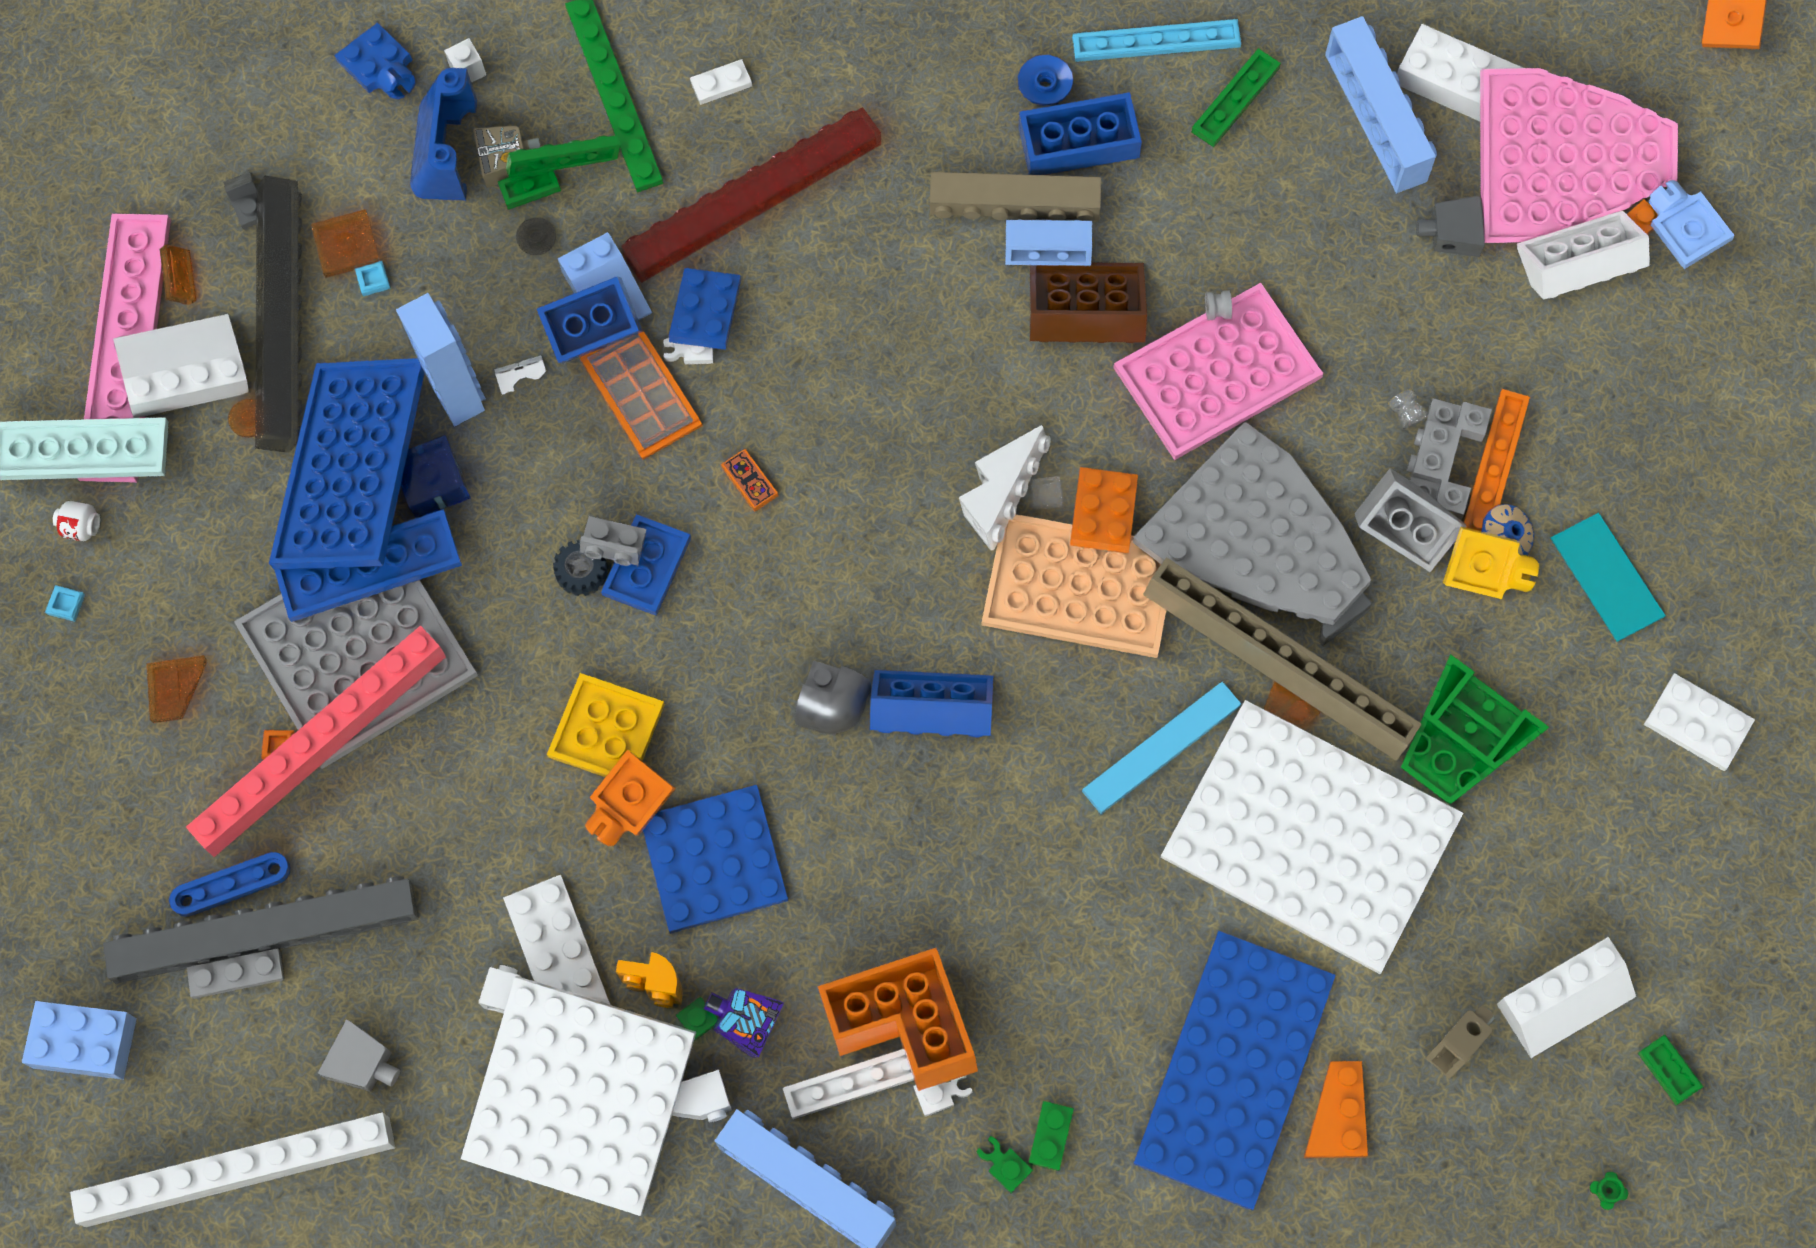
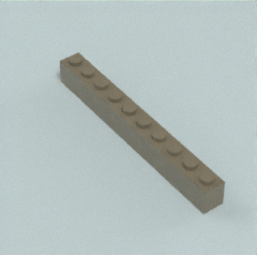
(1282, 659)

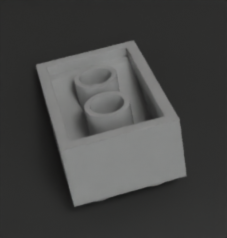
(1408, 520)

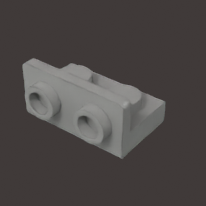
(612, 541)

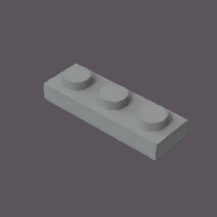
(235, 973)

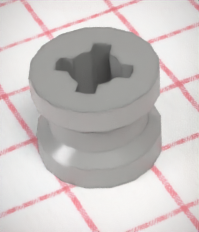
(1218, 305)

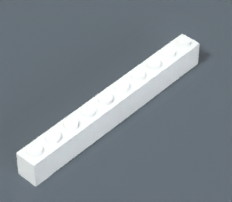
(232, 1170)

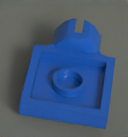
(378, 62)

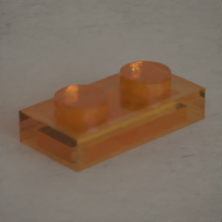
(177, 274)

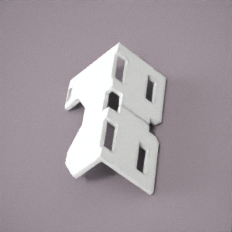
(508, 379)

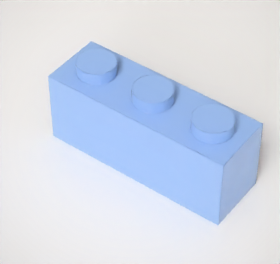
(1048, 242)

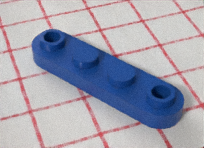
(229, 884)

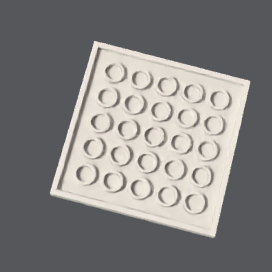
(578, 1095)

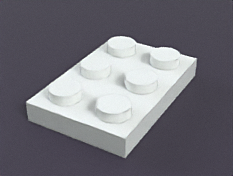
(1699, 722)

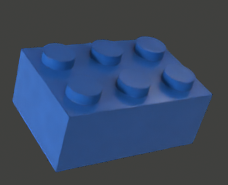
(589, 320)

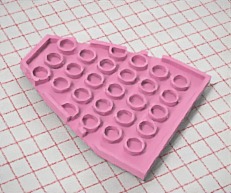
(1564, 153)

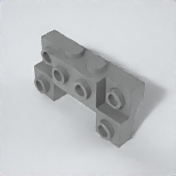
(1437, 450)

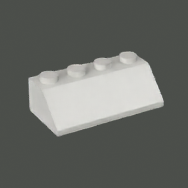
(1584, 254)
(1568, 997)

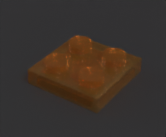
(345, 243)

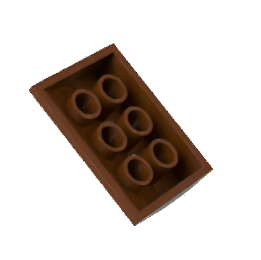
(1088, 303)

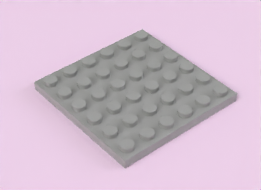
(327, 652)

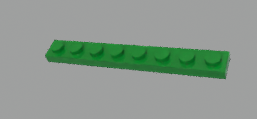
(614, 94)

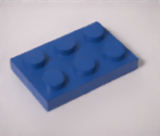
(704, 308)
(648, 582)

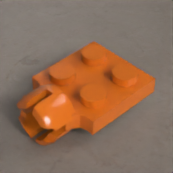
(627, 799)

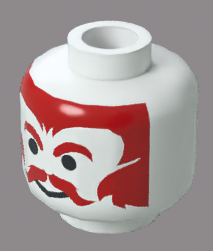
(76, 521)

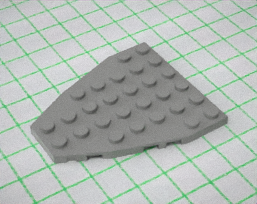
(1259, 532)

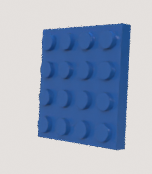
(714, 859)

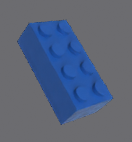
(1079, 134)

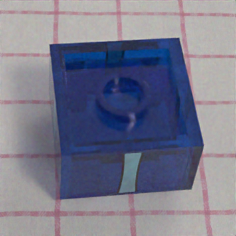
(433, 478)

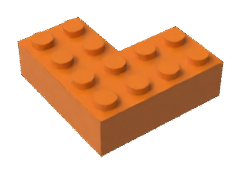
(907, 1002)

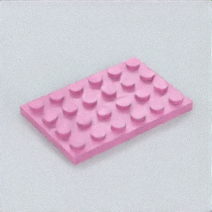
(1217, 372)

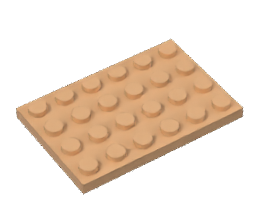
(1072, 591)

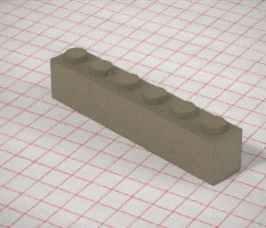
(1015, 196)

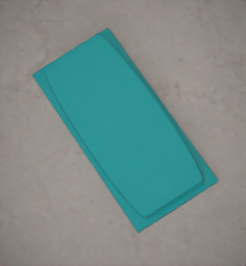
(1607, 577)

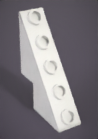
(1004, 482)

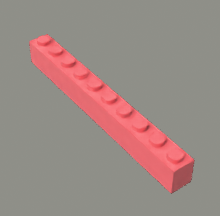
(316, 741)

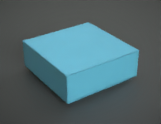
(372, 278)
(65, 603)

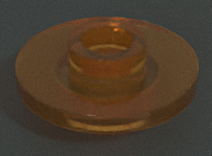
(242, 418)

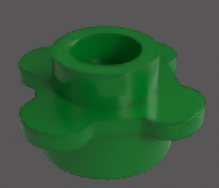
(1609, 1181)

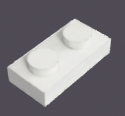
(721, 82)

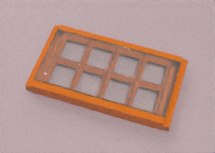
(641, 393)

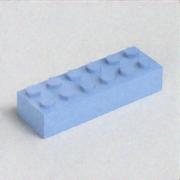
(1380, 104)
(442, 358)
(805, 1182)

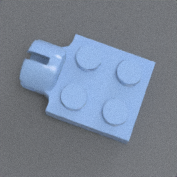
(1687, 223)

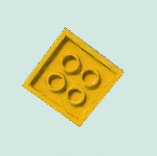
(603, 725)

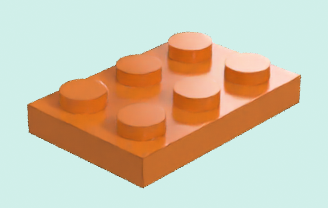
(1104, 510)

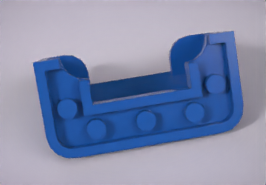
(434, 162)

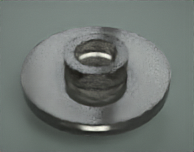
(536, 236)

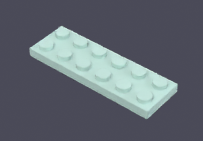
(83, 448)

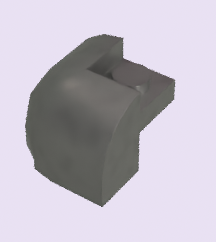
(831, 699)

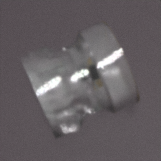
(1407, 408)

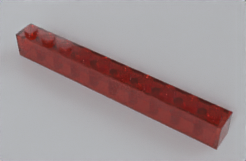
(751, 194)

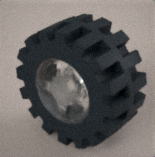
(571, 562)

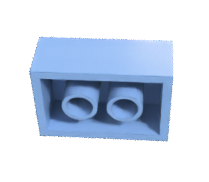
(79, 1040)

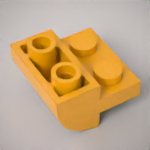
(655, 978)

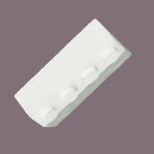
(181, 366)

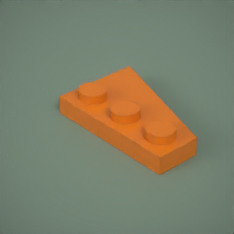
(1340, 1115)

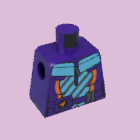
(744, 1018)

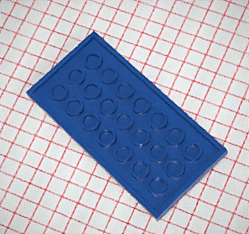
(348, 465)
(1234, 1070)

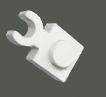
(691, 353)
(939, 1096)

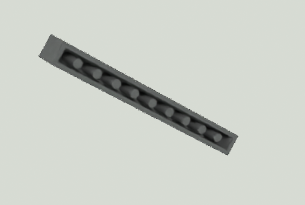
(260, 930)

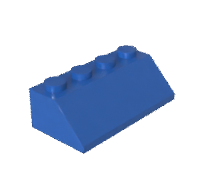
(931, 703)

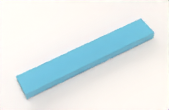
(1156, 40)
(1161, 747)

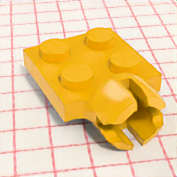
(1489, 564)

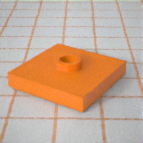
(1734, 24)

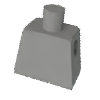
(358, 1060)

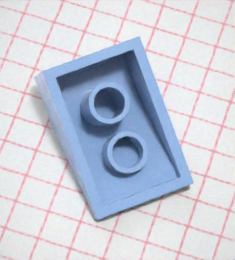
(597, 263)

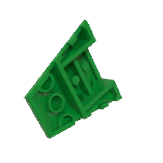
(1466, 734)

